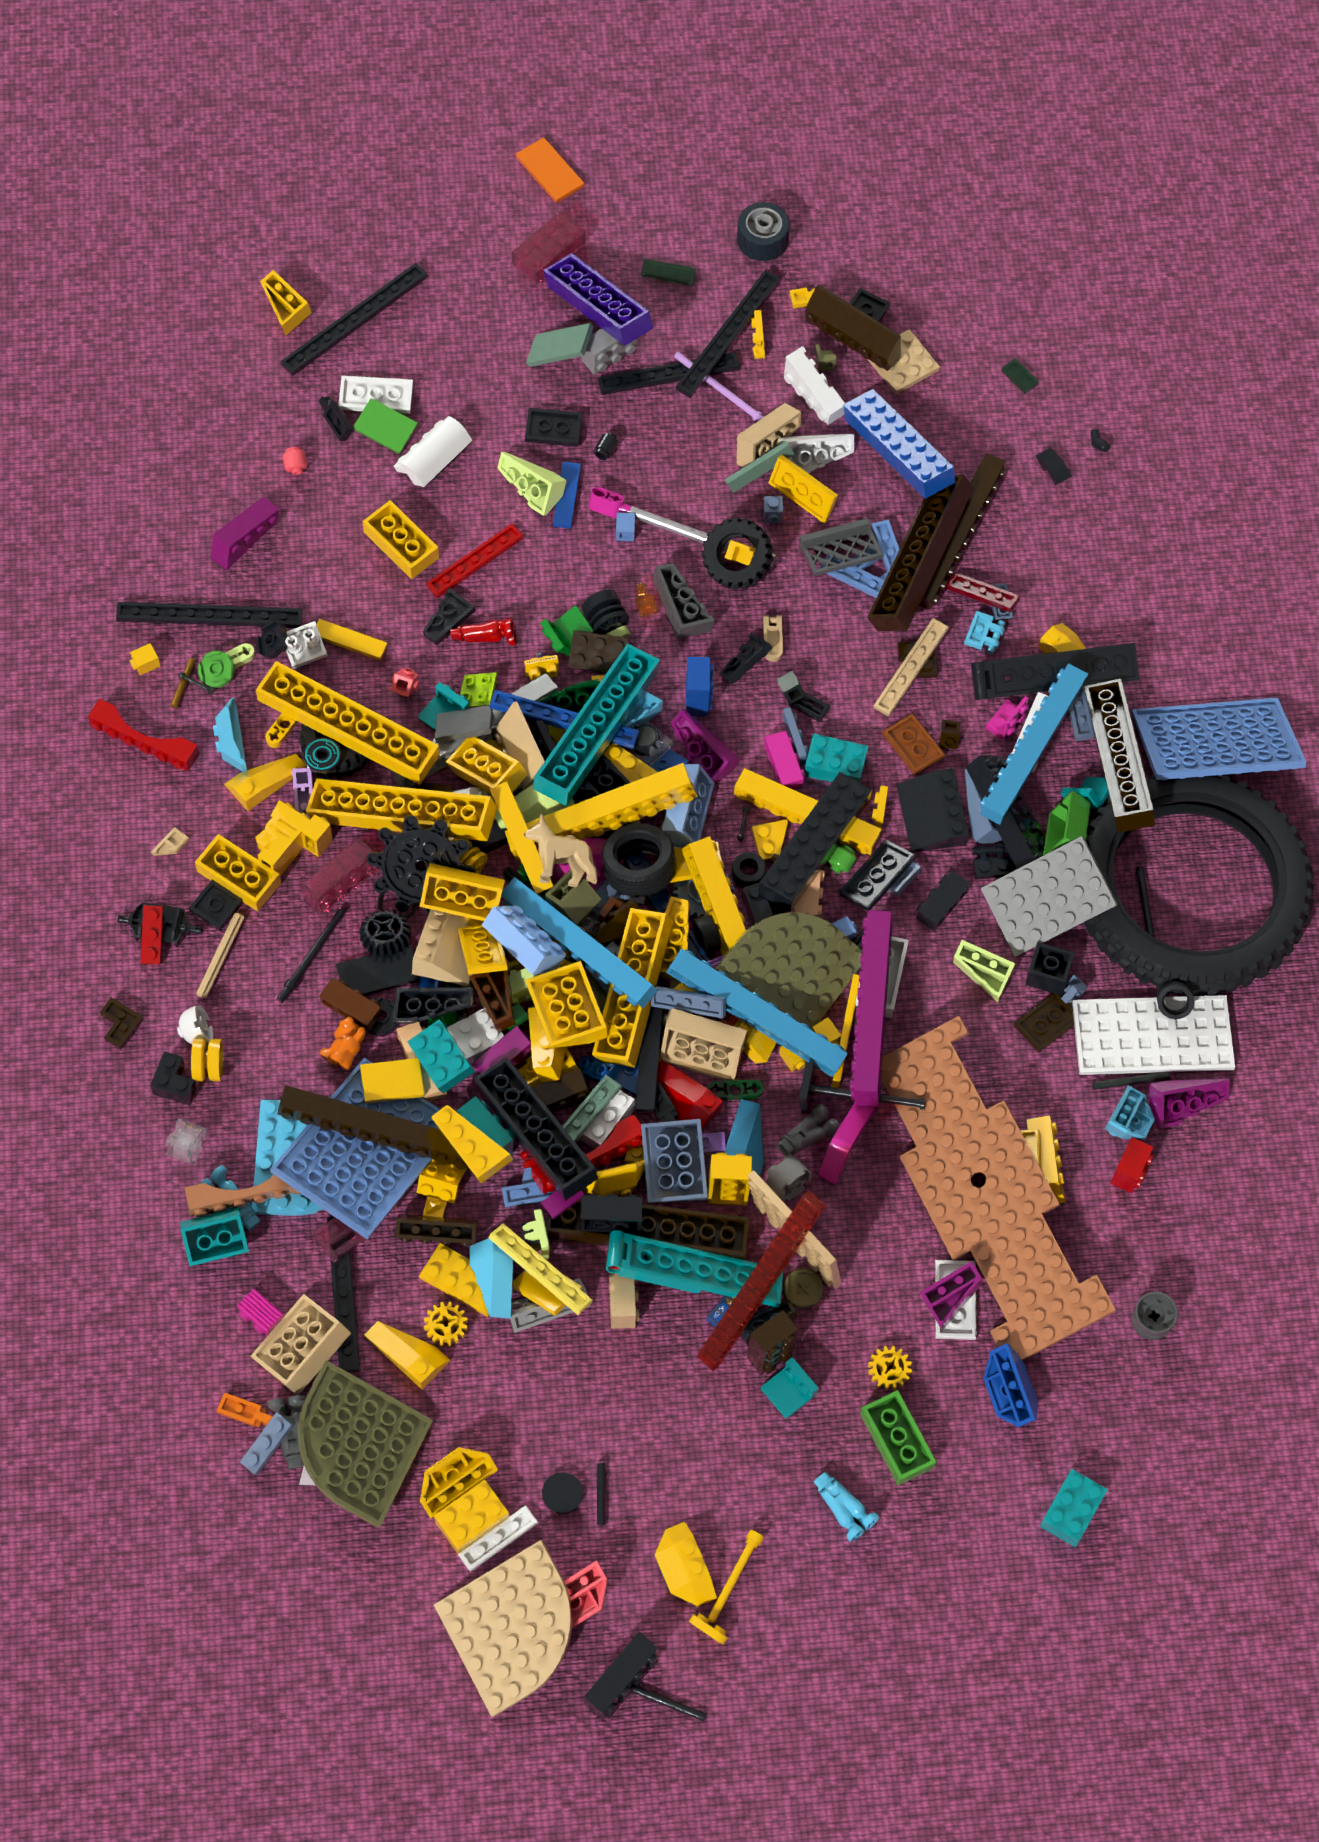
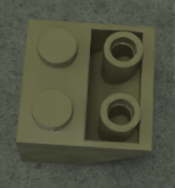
(573, 902)

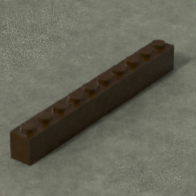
(984, 483)
(368, 1125)

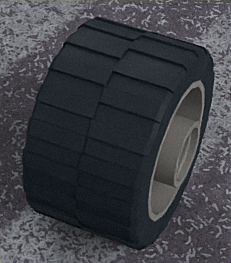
(763, 231)

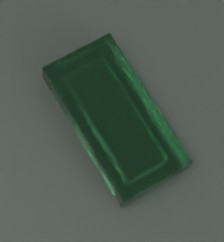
(1020, 376)

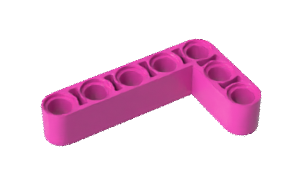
(844, 1141)

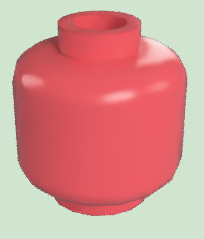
(295, 460)

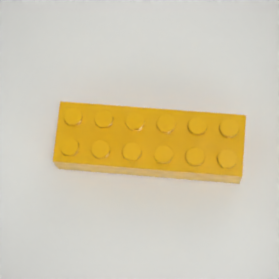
(715, 891)

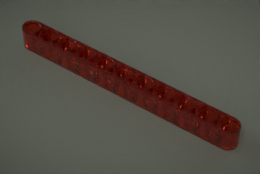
(761, 1280)

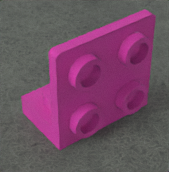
(1007, 717)

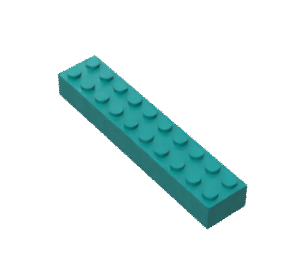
(596, 724)

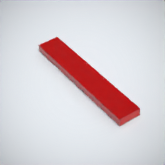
(474, 560)

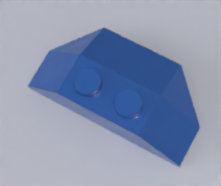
(1010, 1387)

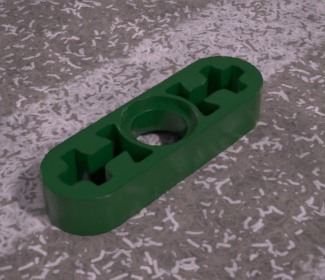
(740, 1083)

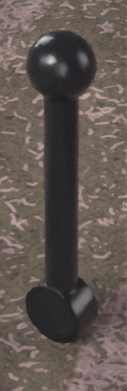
(746, 809)

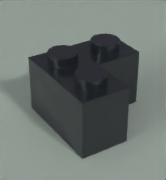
(169, 1082)

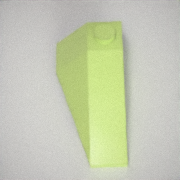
(535, 483)

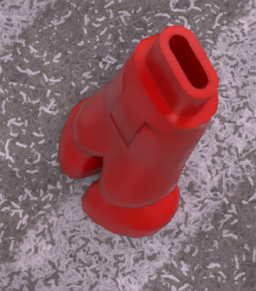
(487, 632)

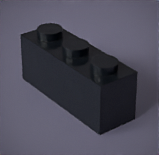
(942, 900)

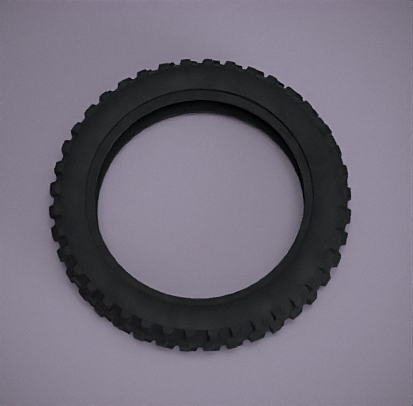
(1227, 967)

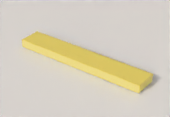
(540, 1269)

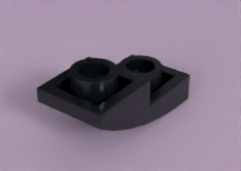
(1054, 465)

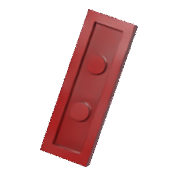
(152, 934)

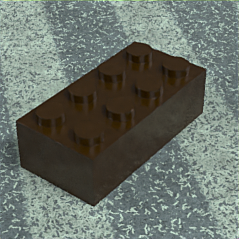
(772, 1343)

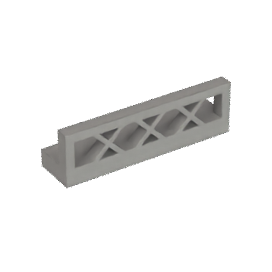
(532, 1314)

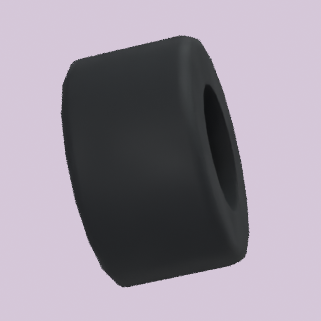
(752, 860)

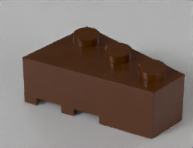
(496, 996)

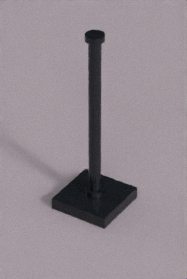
(809, 1088)

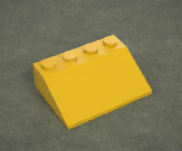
(567, 1006)

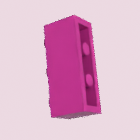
(784, 760)

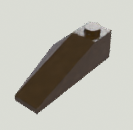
(615, 927)

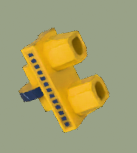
(541, 665)

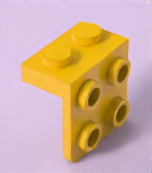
(440, 1181)

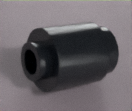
(606, 446)

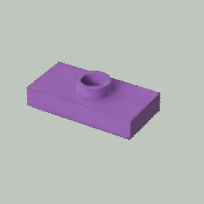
(713, 1142)

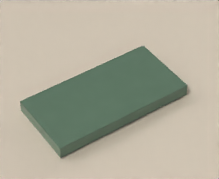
(559, 345)

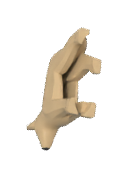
(562, 850)

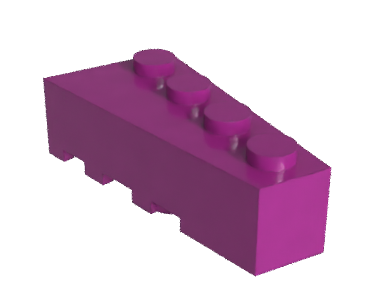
(243, 532)

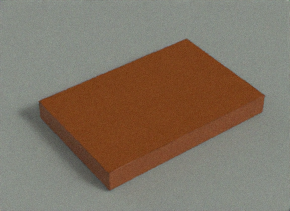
(913, 744)

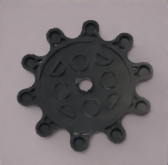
(405, 850)

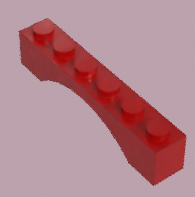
(176, 750)
(625, 1137)

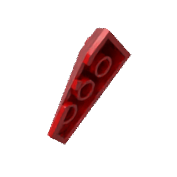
(689, 1096)

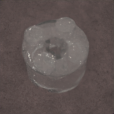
(186, 1141)

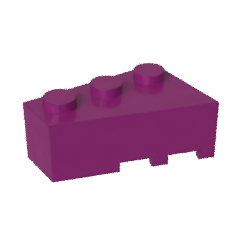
(514, 1046)
(951, 1293)

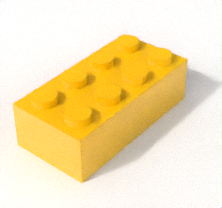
(400, 539)
(485, 765)
(238, 872)
(460, 892)
(729, 1179)

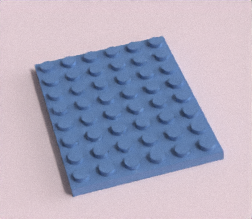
(1218, 738)
(353, 1176)

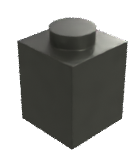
(791, 687)

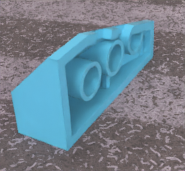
(494, 1276)

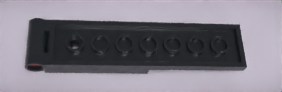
(1039, 671)

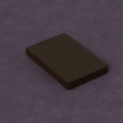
(1046, 1022)

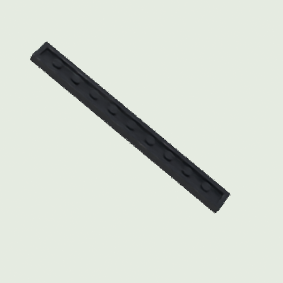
(353, 319)
(727, 334)
(207, 614)

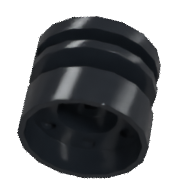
(605, 611)

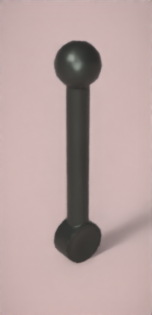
(210, 690)

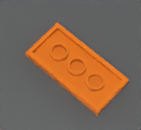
(550, 170)

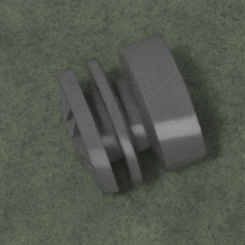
(1159, 1306)

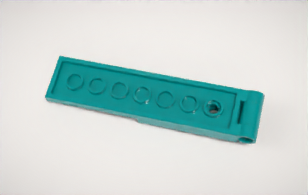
(681, 1267)

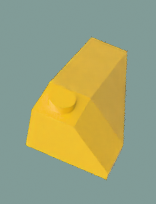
(411, 1355)

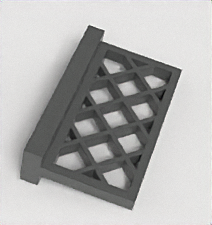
(835, 536)

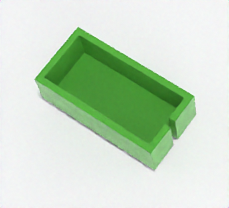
(1067, 823)

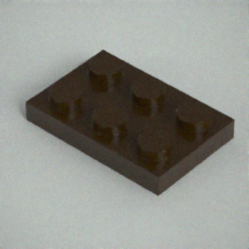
(595, 650)

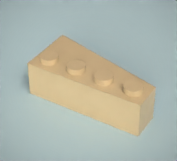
(766, 433)
(623, 1301)

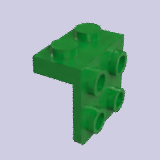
(562, 629)

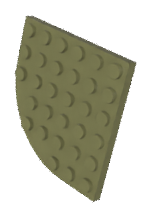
(794, 963)
(357, 1442)

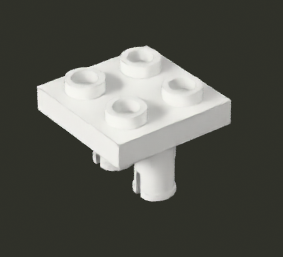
(305, 645)

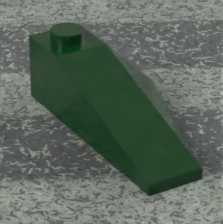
(571, 697)

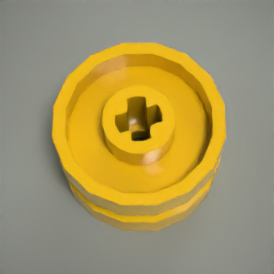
(207, 1060)

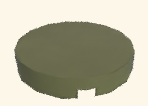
(803, 1288)

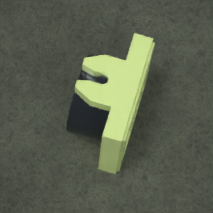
(535, 1234)

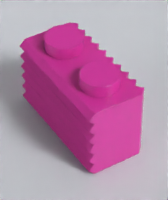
(259, 1312)

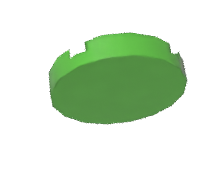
(216, 669)

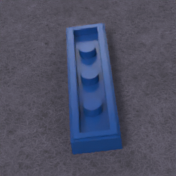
(565, 506)

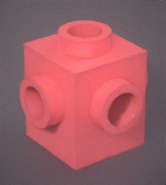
(405, 682)

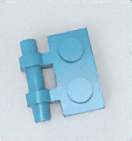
(979, 629)

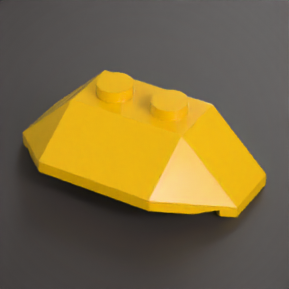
(617, 1180)
(454, 1477)
(684, 1566)

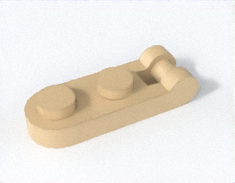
(773, 636)

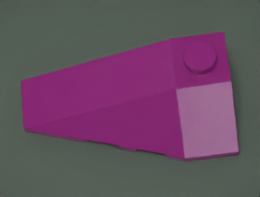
(1184, 1098)

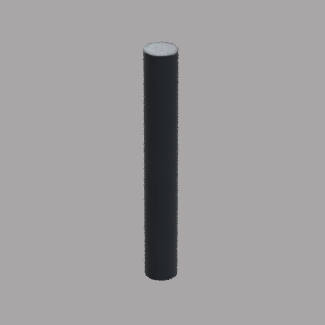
(600, 1494)

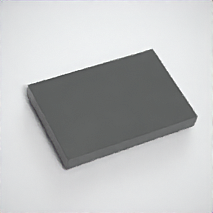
(463, 724)

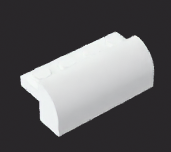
(433, 451)

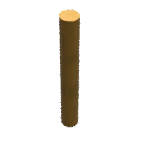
(182, 684)

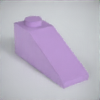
(302, 788)

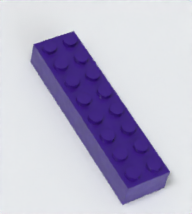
(598, 299)

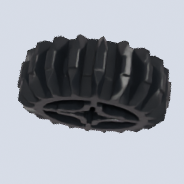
(384, 926)

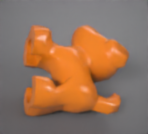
(346, 1044)

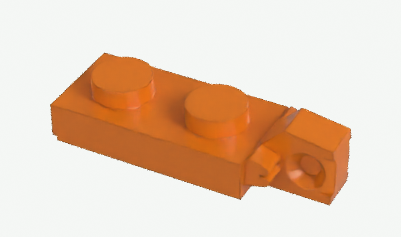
(243, 1411)

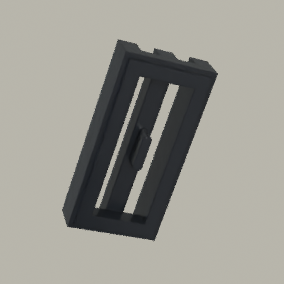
(808, 708)

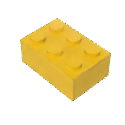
(471, 1516)

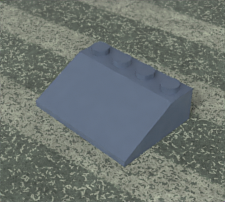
(674, 1162)

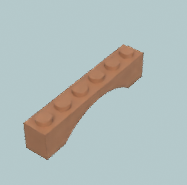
(205, 1198)

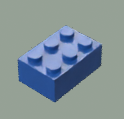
(699, 686)

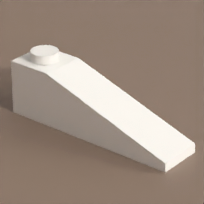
(817, 450)

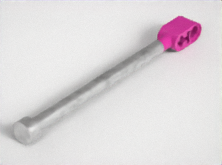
(611, 503)

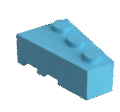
(645, 709)

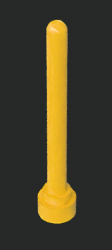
(753, 1540)

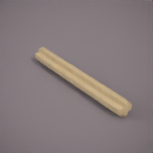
(220, 955)

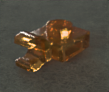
(645, 603)

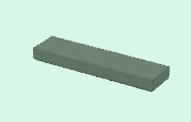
(758, 467)
(591, 1107)

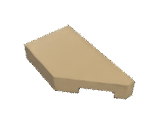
(171, 844)

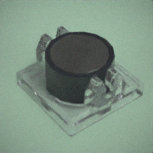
(650, 744)

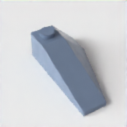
(982, 827)

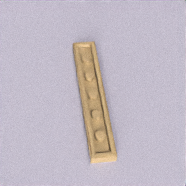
(911, 667)

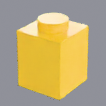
(144, 659)

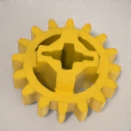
(454, 1322)
(883, 1363)

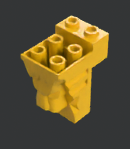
(290, 833)

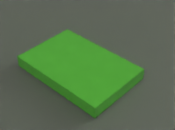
(385, 426)

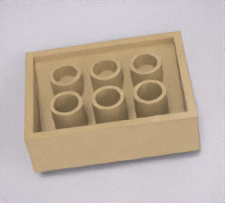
(519, 743)
(440, 950)
(702, 1045)
(300, 1344)

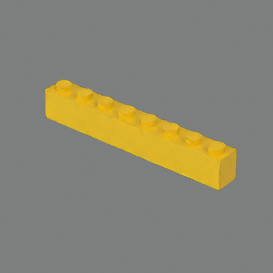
(797, 806)

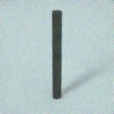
(1130, 1080)

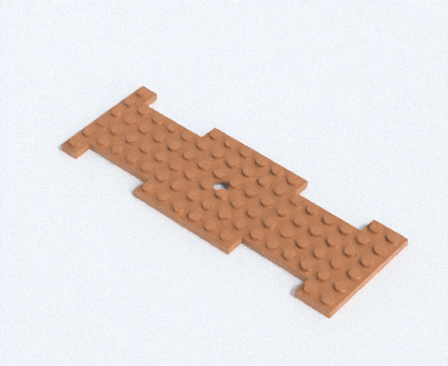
(1003, 1218)

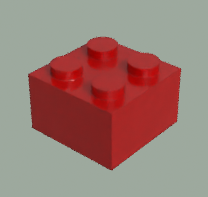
(1133, 1165)

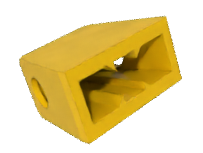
(756, 1044)

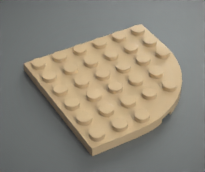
(511, 1627)

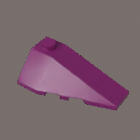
(704, 747)

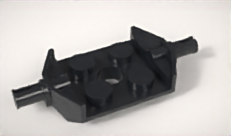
(174, 927)

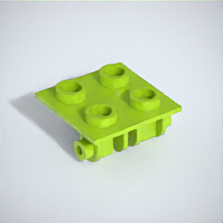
(479, 688)

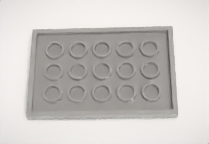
(1049, 896)

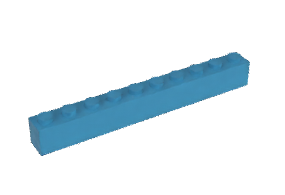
(1033, 744)
(581, 945)
(758, 1013)

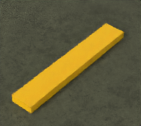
(516, 827)
(847, 1026)

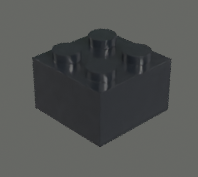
(1049, 968)

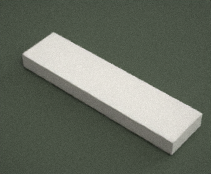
(497, 1538)

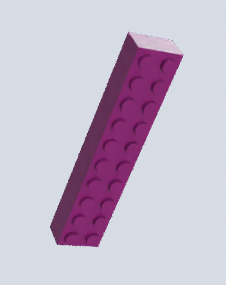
(871, 1008)

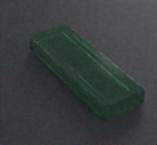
(668, 272)

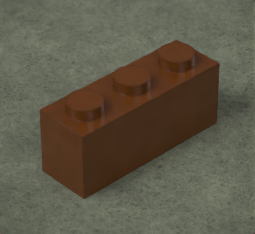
(350, 1003)

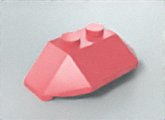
(586, 1592)

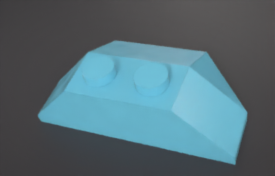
(229, 735)
(1131, 1116)

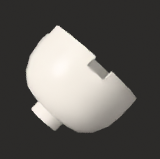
(194, 1025)

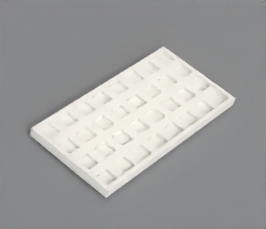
(1138, 1038)

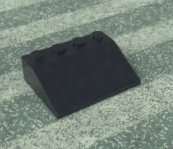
(933, 811)

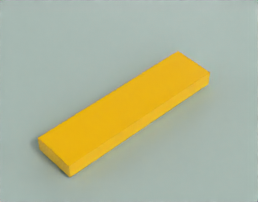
(351, 640)

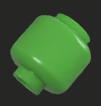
(842, 859)

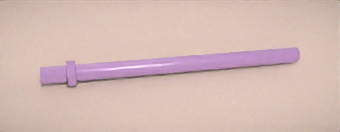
(757, 415)

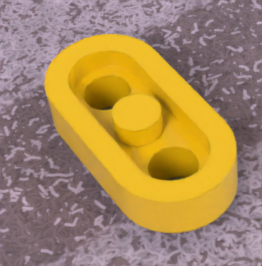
(716, 1633)

